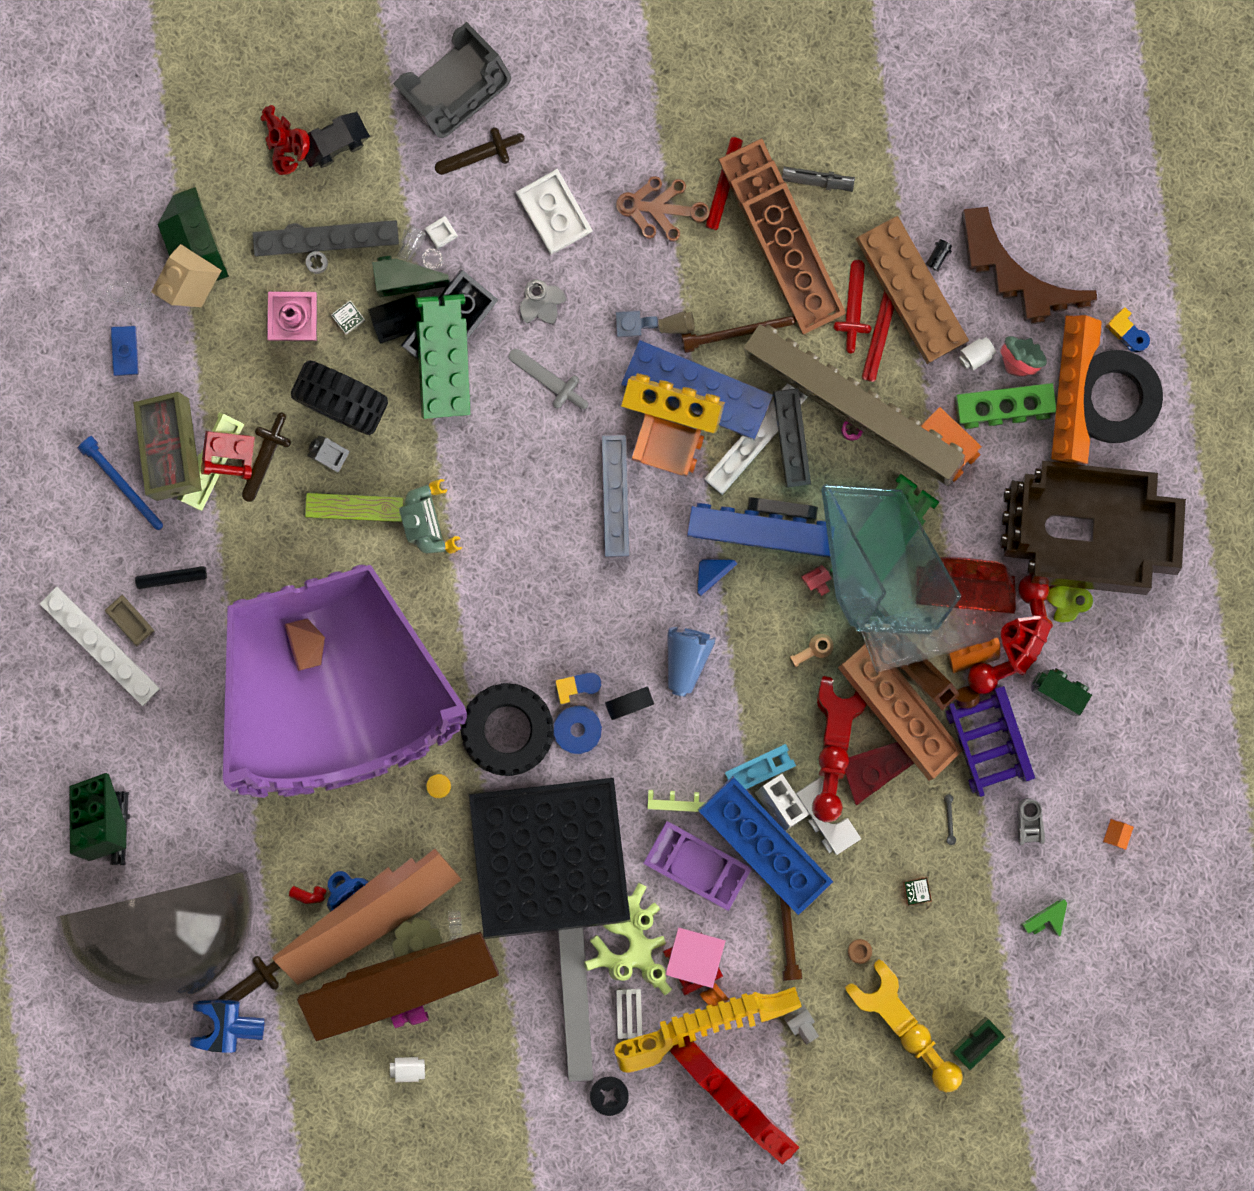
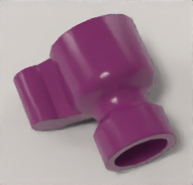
(412, 1016)

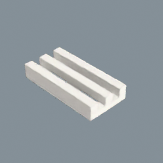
(628, 992)

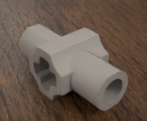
(801, 1022)

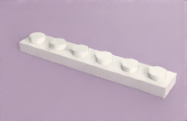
(99, 646)

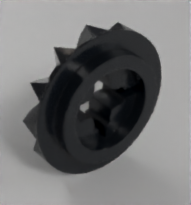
(612, 1107)

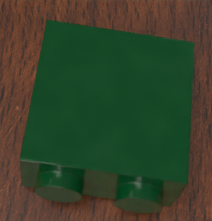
(1056, 689)

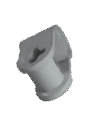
(1030, 824)

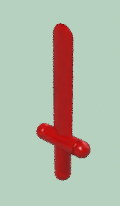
(854, 303)

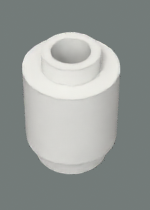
(976, 353)
(407, 1069)

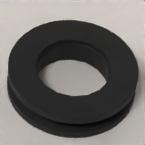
(1149, 391)

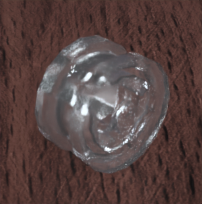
(437, 253)

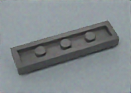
(792, 437)

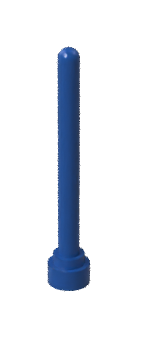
(90, 448)

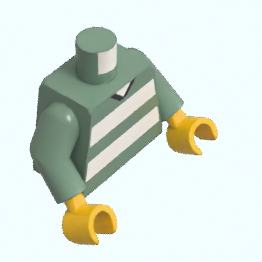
(421, 520)

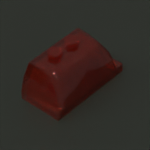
(982, 584)

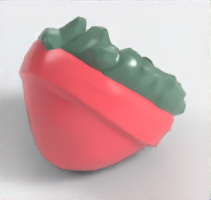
(1022, 356)

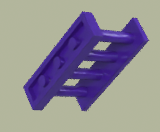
(1013, 746)

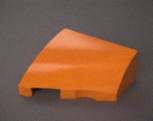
(974, 655)

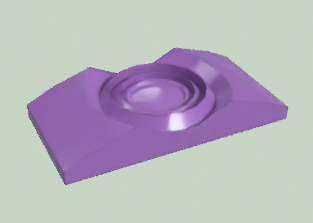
(697, 865)

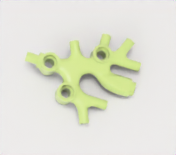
(640, 947)

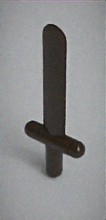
(481, 152)
(265, 455)
(253, 981)

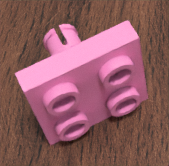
(292, 316)

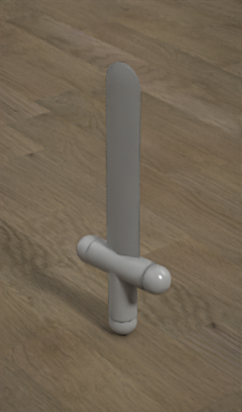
(562, 389)

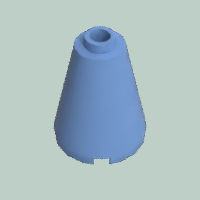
(686, 658)

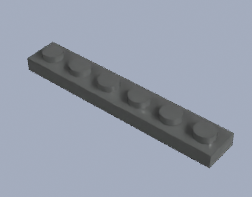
(325, 238)

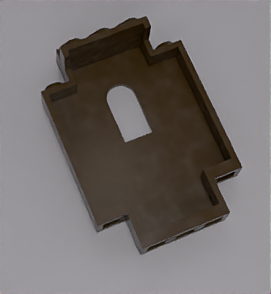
(1131, 532)

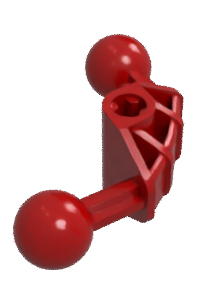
(1020, 638)

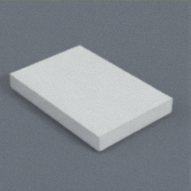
(554, 211)

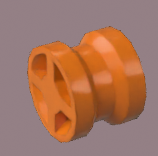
(714, 995)

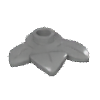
(543, 305)

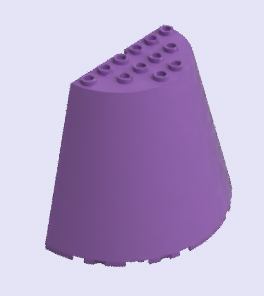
(339, 722)

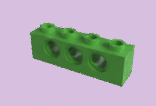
(1041, 394)

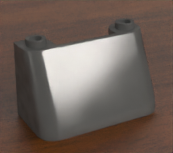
(456, 83)

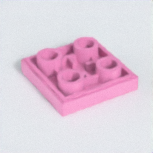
(695, 957)

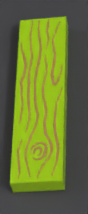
(353, 507)

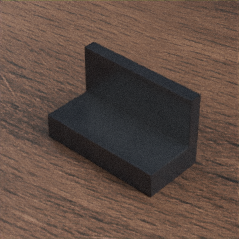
(395, 318)

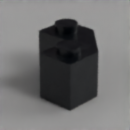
(343, 134)

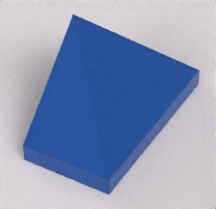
(711, 572)

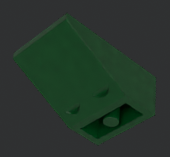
(95, 819)

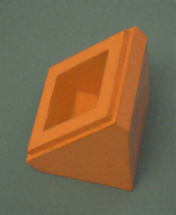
(1118, 834)

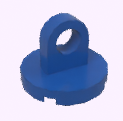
(343, 891)

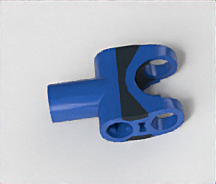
(227, 1026)

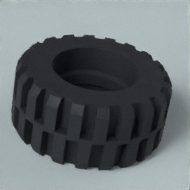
(339, 397)
(540, 729)

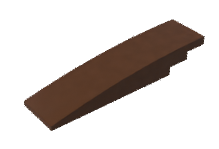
(397, 986)

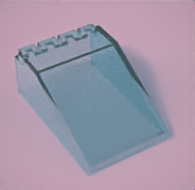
(884, 562)

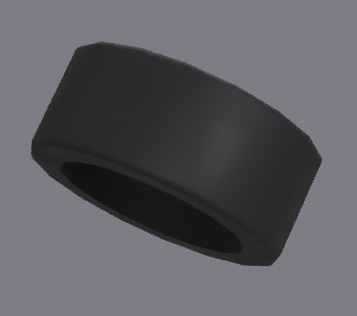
(629, 703)

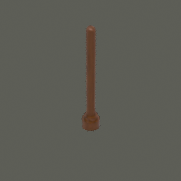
(692, 341)
(792, 969)

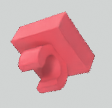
(817, 579)

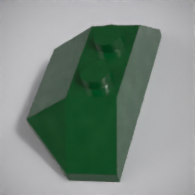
(187, 224)

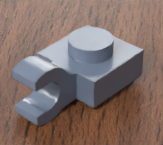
(631, 323)

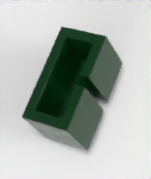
(983, 1040)

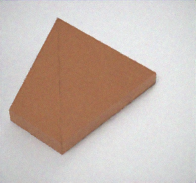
(305, 643)

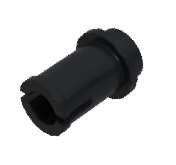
(939, 254)

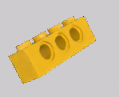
(636, 400)

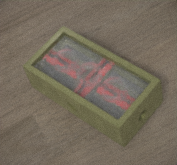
(167, 446)

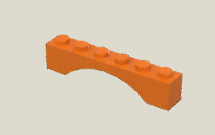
(1070, 430)

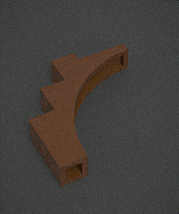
(1010, 278)
(931, 682)

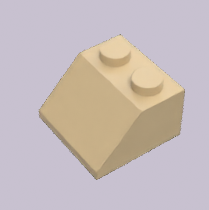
(186, 279)

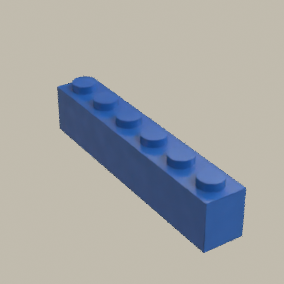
(758, 531)

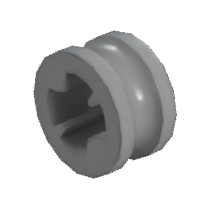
(309, 264)

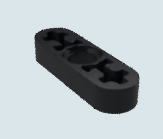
(787, 508)

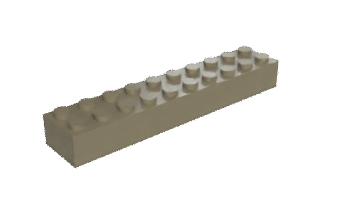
(854, 404)

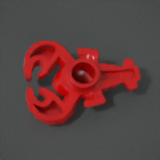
(284, 141)

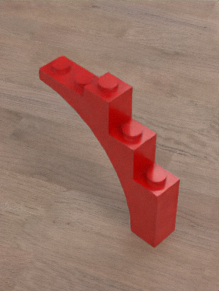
(734, 1100)

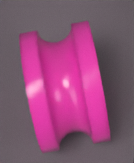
(852, 437)

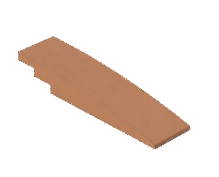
(782, 235)
(367, 916)

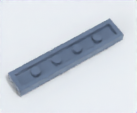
(615, 495)

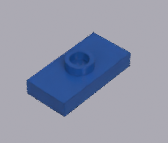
(124, 351)

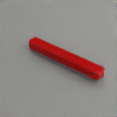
(721, 190)
(878, 339)

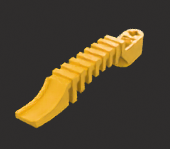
(650, 1048)

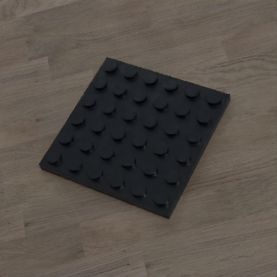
(549, 858)

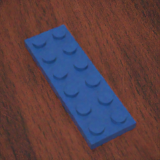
(743, 404)
(765, 845)

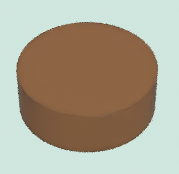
(859, 951)

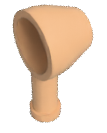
(814, 650)

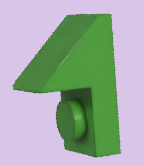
(1052, 914)

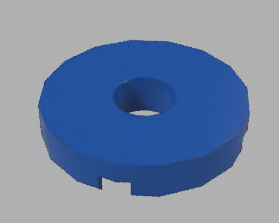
(574, 715)

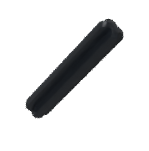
(171, 577)

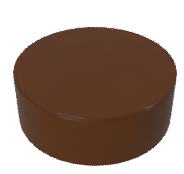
(967, 697)

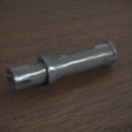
(820, 179)

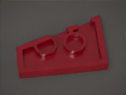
(874, 769)

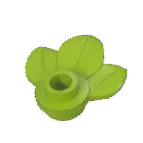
(1066, 600)

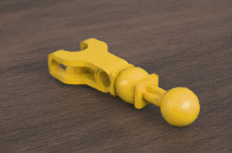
(914, 1036)

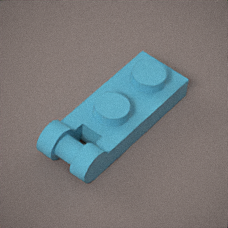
(761, 767)

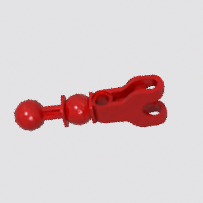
(834, 756)

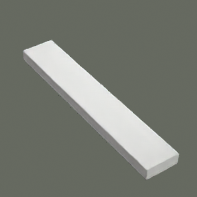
(745, 451)

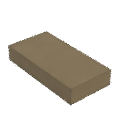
(129, 620)

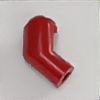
(308, 897)

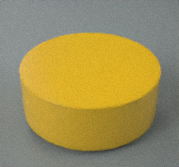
(438, 786)

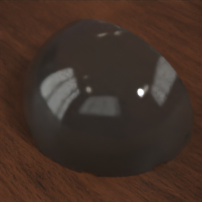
(161, 942)

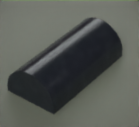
(476, 307)

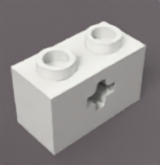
(782, 802)

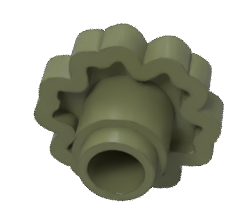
(415, 936)

